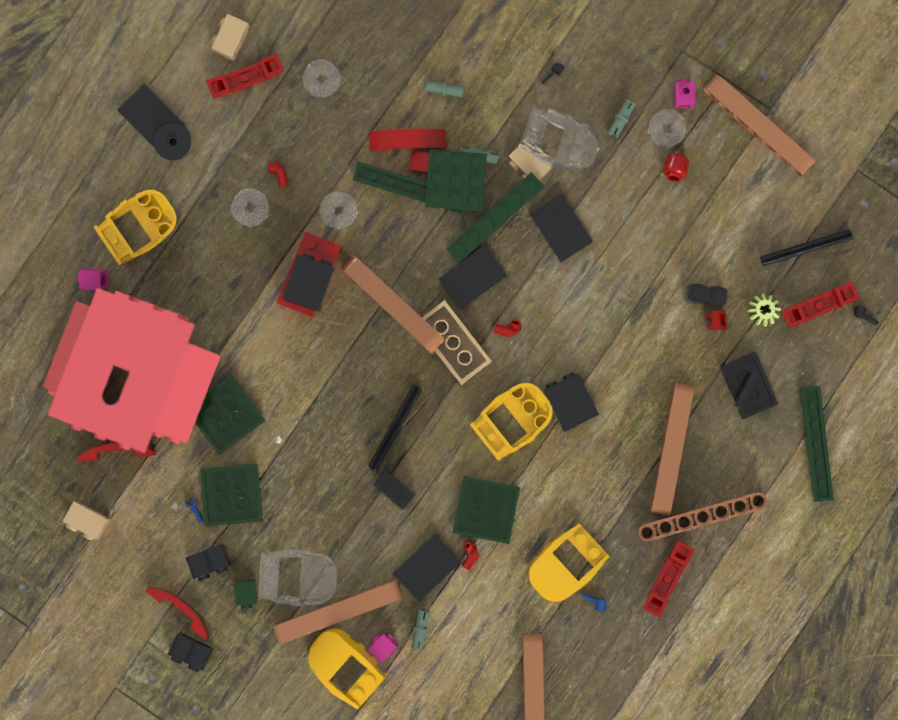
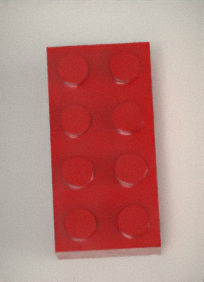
(321, 250)

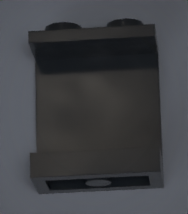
(308, 282)
(570, 401)
(394, 489)

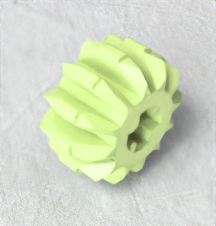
(770, 307)

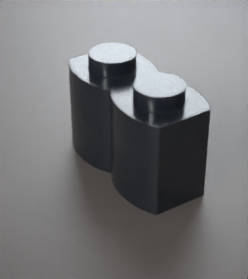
(712, 296)
(208, 561)
(190, 651)

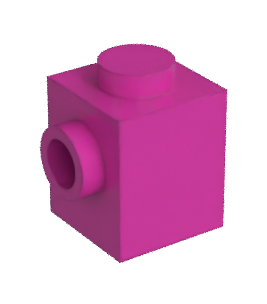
(684, 94)
(93, 278)
(382, 646)

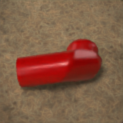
(280, 172)
(509, 330)
(472, 554)

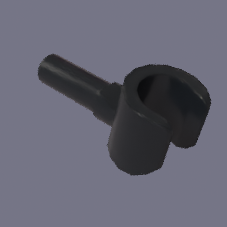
(557, 68)
(860, 313)

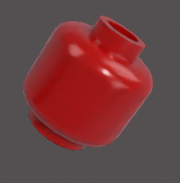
(676, 166)

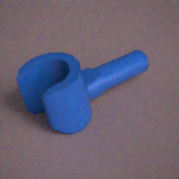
(194, 508)
(600, 604)

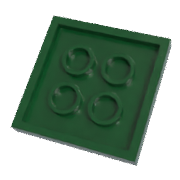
(456, 180)
(227, 415)
(231, 495)
(486, 510)

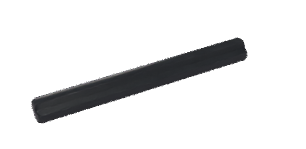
(806, 247)
(395, 427)

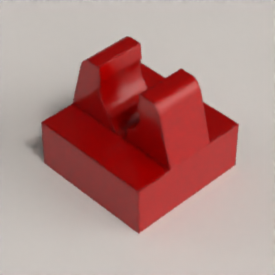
(719, 320)

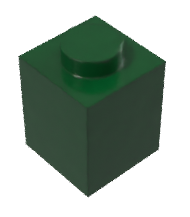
(245, 593)

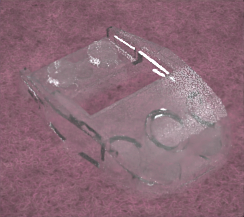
(577, 145)
(317, 577)

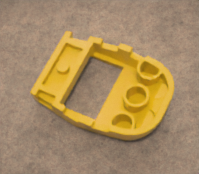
(152, 213)
(527, 406)
(552, 578)
(328, 656)

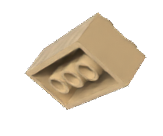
(460, 349)

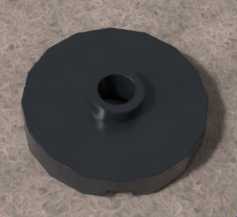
(164, 134)

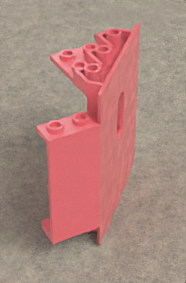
(164, 378)

